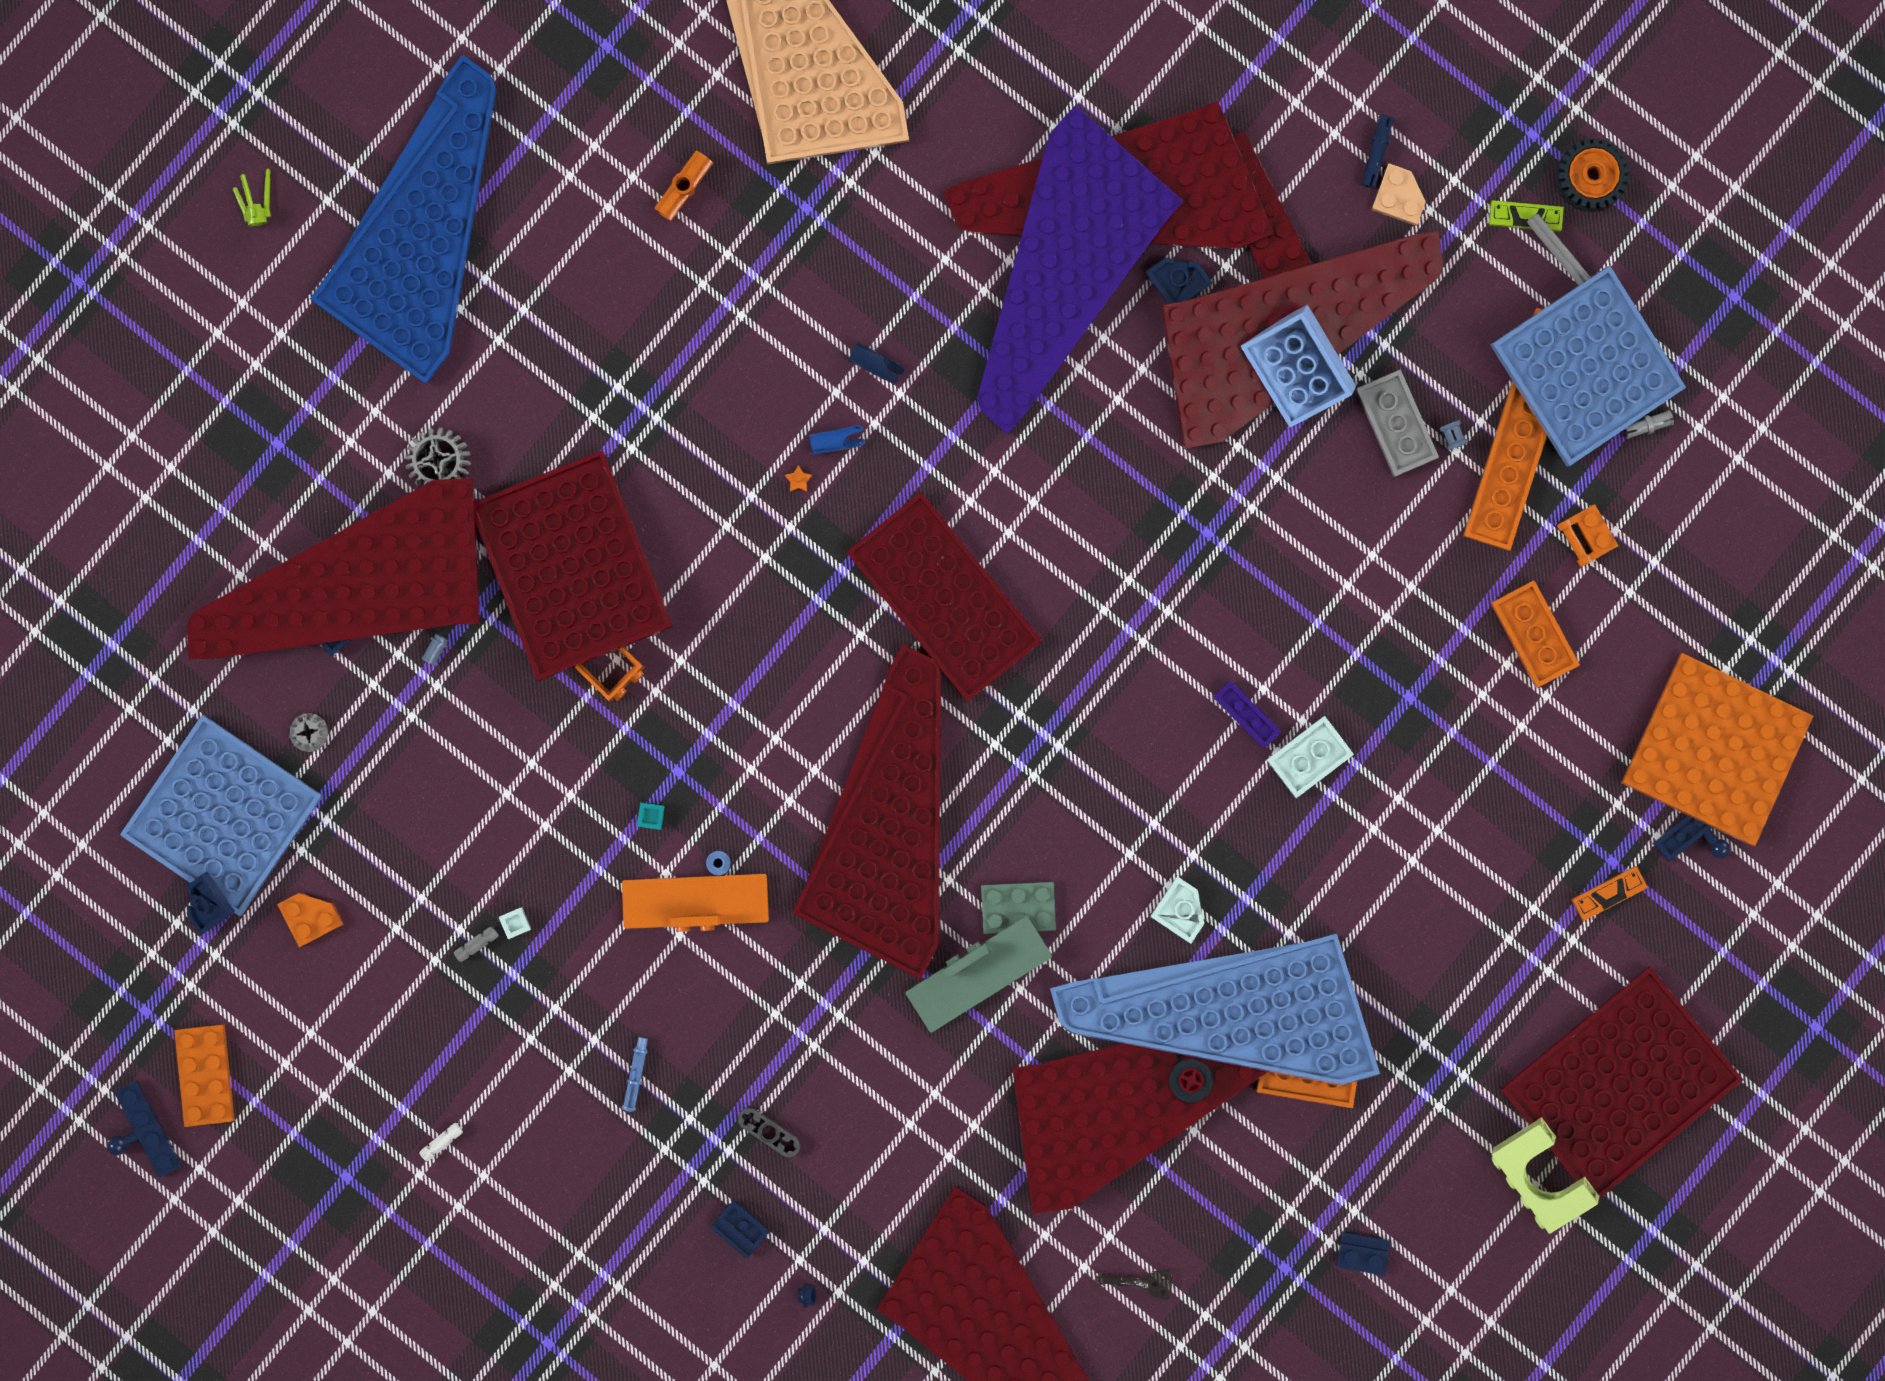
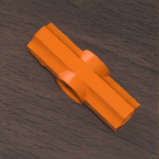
(693, 173)

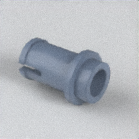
(435, 649)

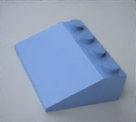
(1299, 366)

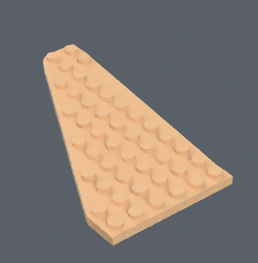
(813, 81)

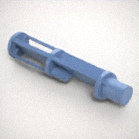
(635, 1075)

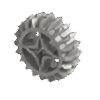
(433, 439)

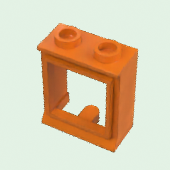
(618, 690)

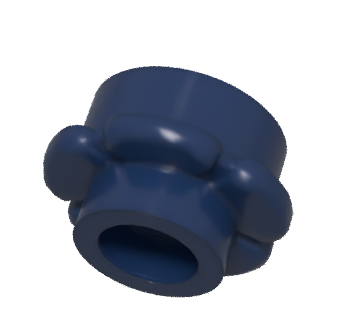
(807, 1295)

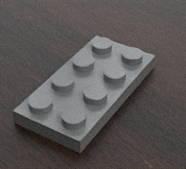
(1397, 423)

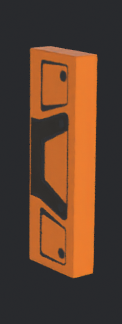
(1609, 893)

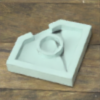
(1180, 910)

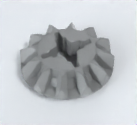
(317, 738)

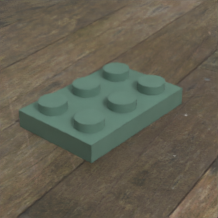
(1011, 902)

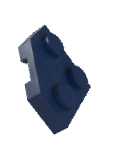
(1178, 279)
(207, 904)

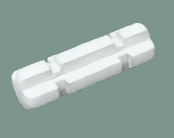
(441, 1142)

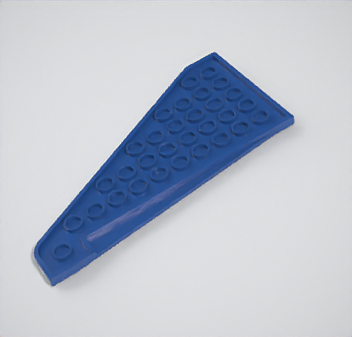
(410, 251)

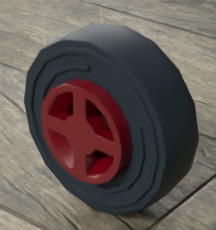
(1194, 1073)

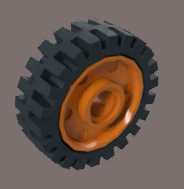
(1610, 171)

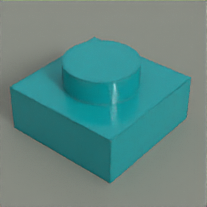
(650, 816)

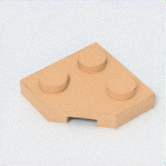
(1399, 196)

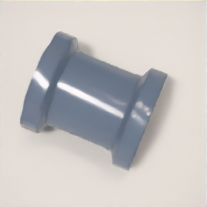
(1458, 433)

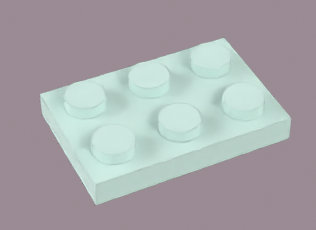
(1310, 757)

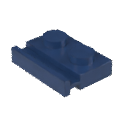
(740, 1229)
(1363, 1253)

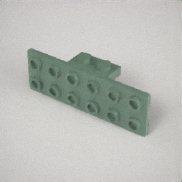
(978, 973)

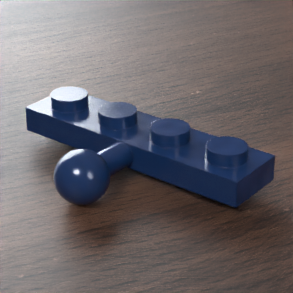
(1686, 833)
(146, 1130)

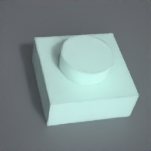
(515, 923)

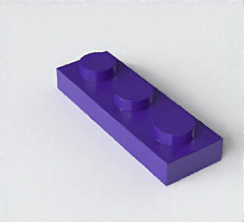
(1246, 714)

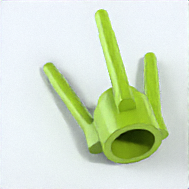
(254, 213)

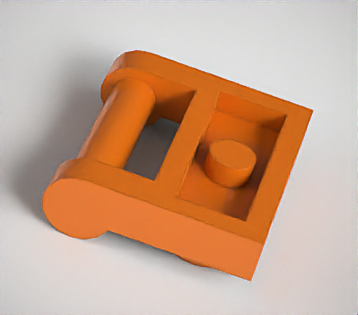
(1594, 532)

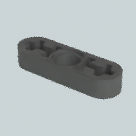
(770, 1142)

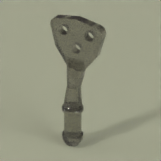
(1145, 1282)

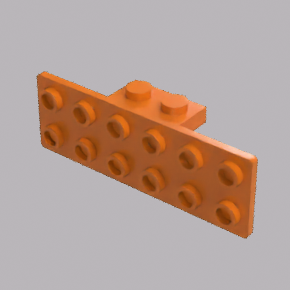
(695, 901)

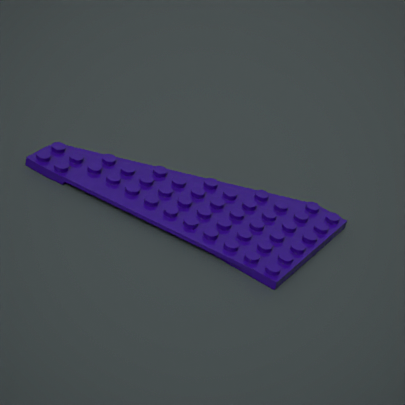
(1079, 241)

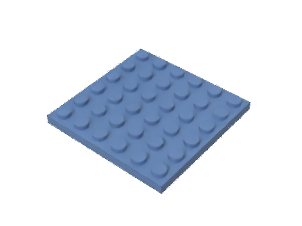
(1588, 366)
(221, 813)

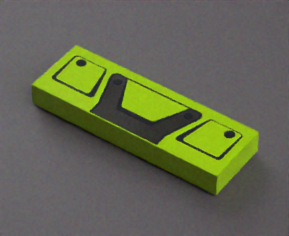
(1517, 214)

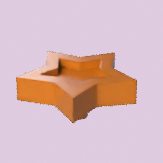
(798, 479)

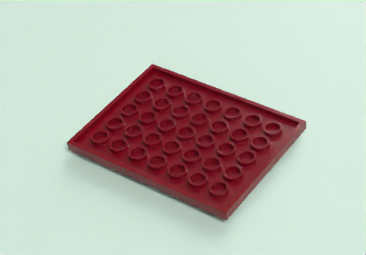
(570, 566)
(1623, 1082)

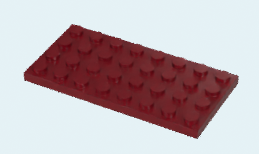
(944, 596)

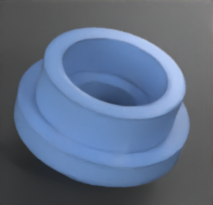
(710, 863)

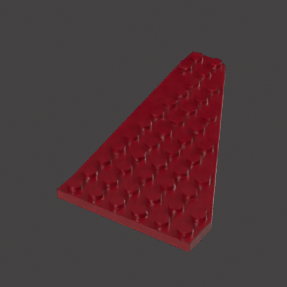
(1347, 295)
(377, 577)
(1103, 1114)

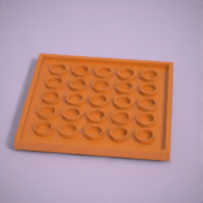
(1717, 749)

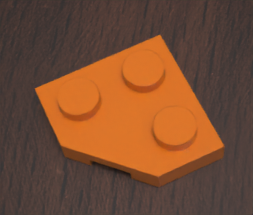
(309, 917)

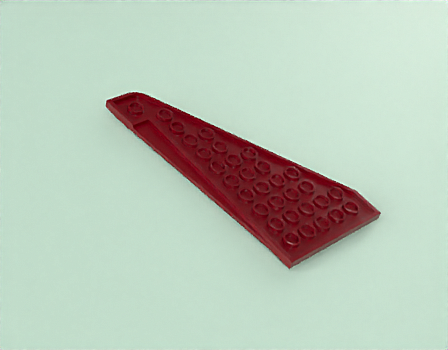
(1186, 152)
(882, 847)
(976, 1303)

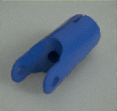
(835, 440)

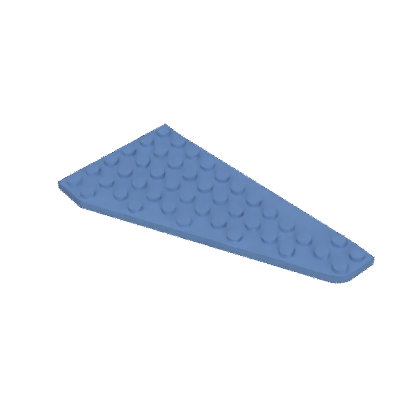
(1256, 1009)

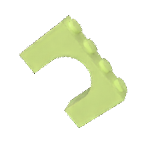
(1551, 1209)

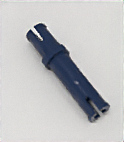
(1379, 143)

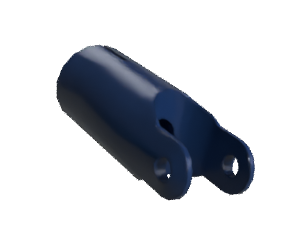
(875, 363)

